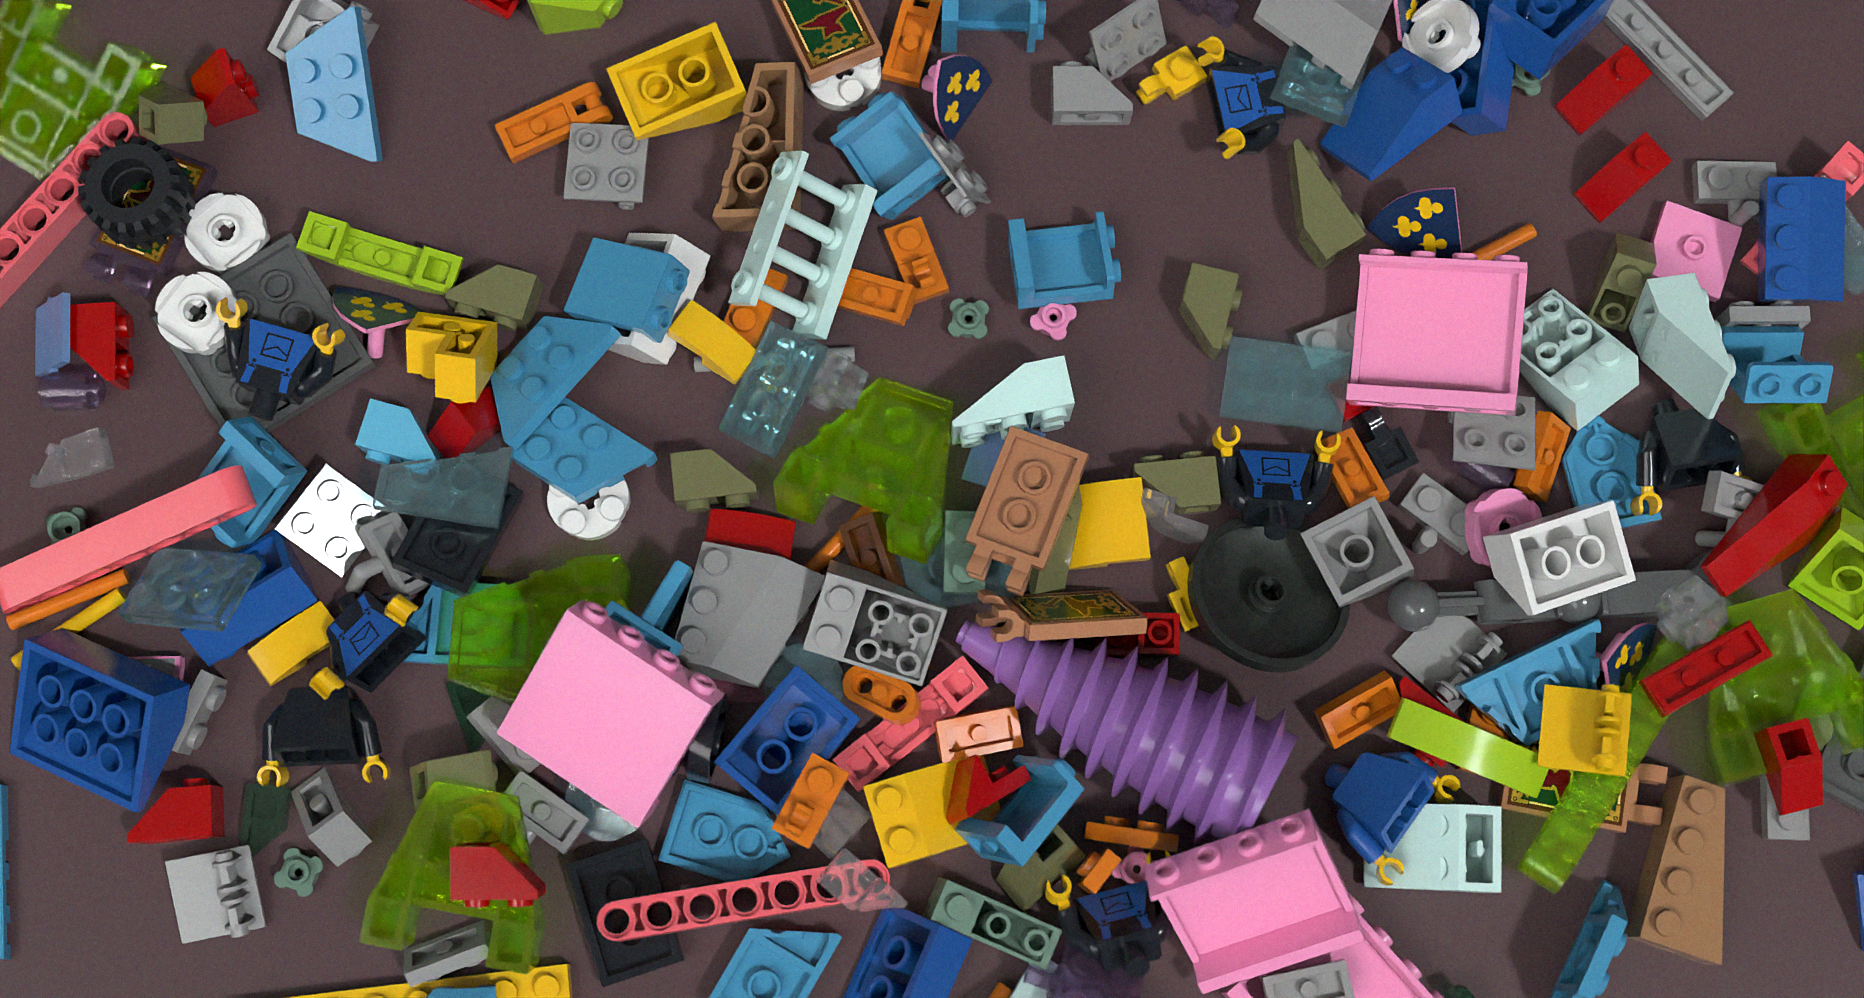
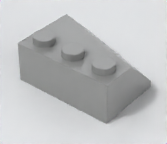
(1331, 30)
(742, 612)

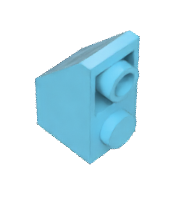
(393, 435)

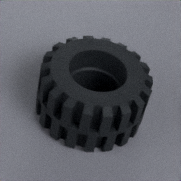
(121, 169)

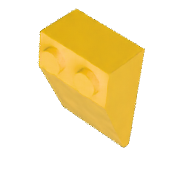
(679, 84)
(913, 812)

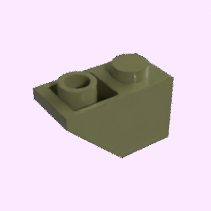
(171, 115)
(1621, 281)
(498, 295)
(1206, 306)
(707, 479)
(1189, 479)
(468, 769)
(1052, 859)

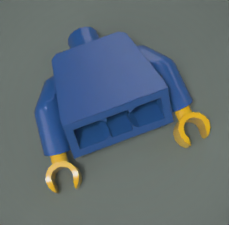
(1381, 801)

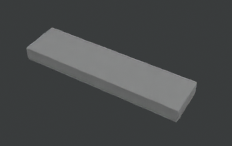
(1667, 56)

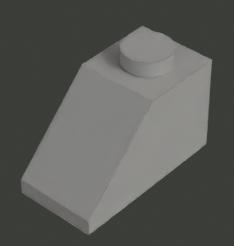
(1086, 97)
(330, 817)

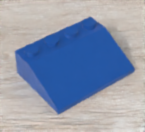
(96, 716)

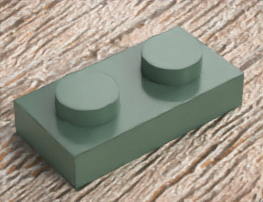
(958, 554)

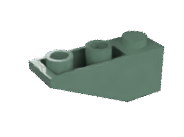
(992, 923)

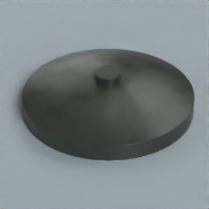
(1263, 598)

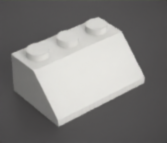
(638, 345)
(1561, 557)

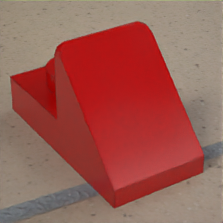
(976, 789)

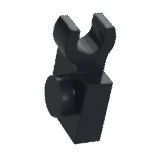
(1387, 449)

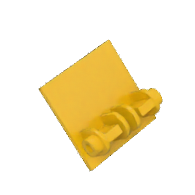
(1585, 729)

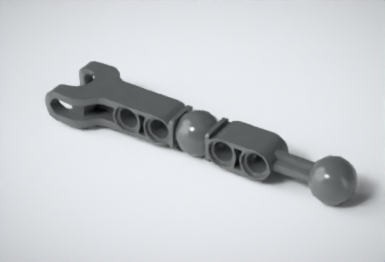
(1416, 605)

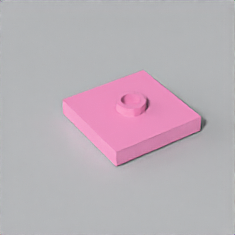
(1694, 244)

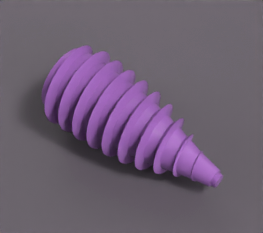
(1145, 728)

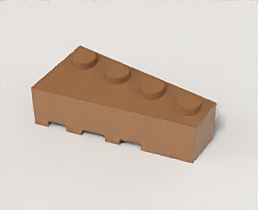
(768, 127)
(1683, 875)

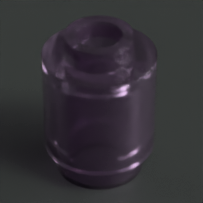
(72, 390)
(1484, 476)

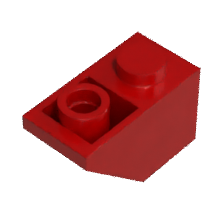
(225, 88)
(102, 340)
(1792, 765)
(489, 873)

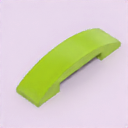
(378, 256)
(1467, 747)

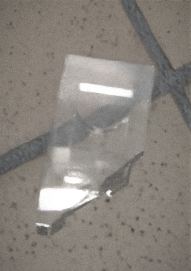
(75, 458)
(1159, 512)
(856, 885)

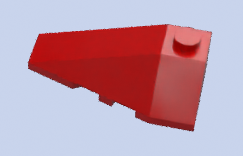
(1777, 521)

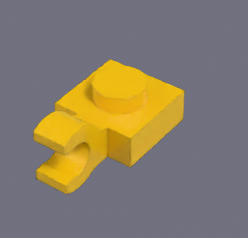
(1173, 74)
(1179, 599)

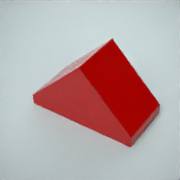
(466, 425)

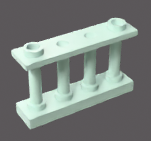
(835, 257)

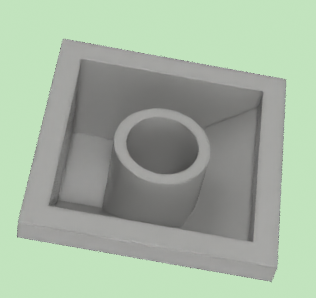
(1358, 553)

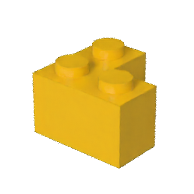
(453, 352)

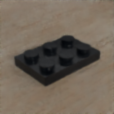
(453, 552)
(616, 876)

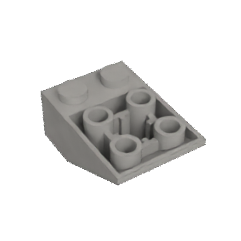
(874, 624)

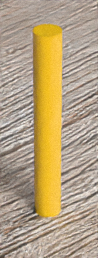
(85, 617)

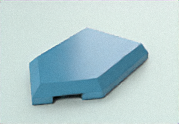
(1603, 468)
(721, 835)

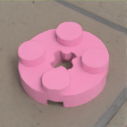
(1488, 511)

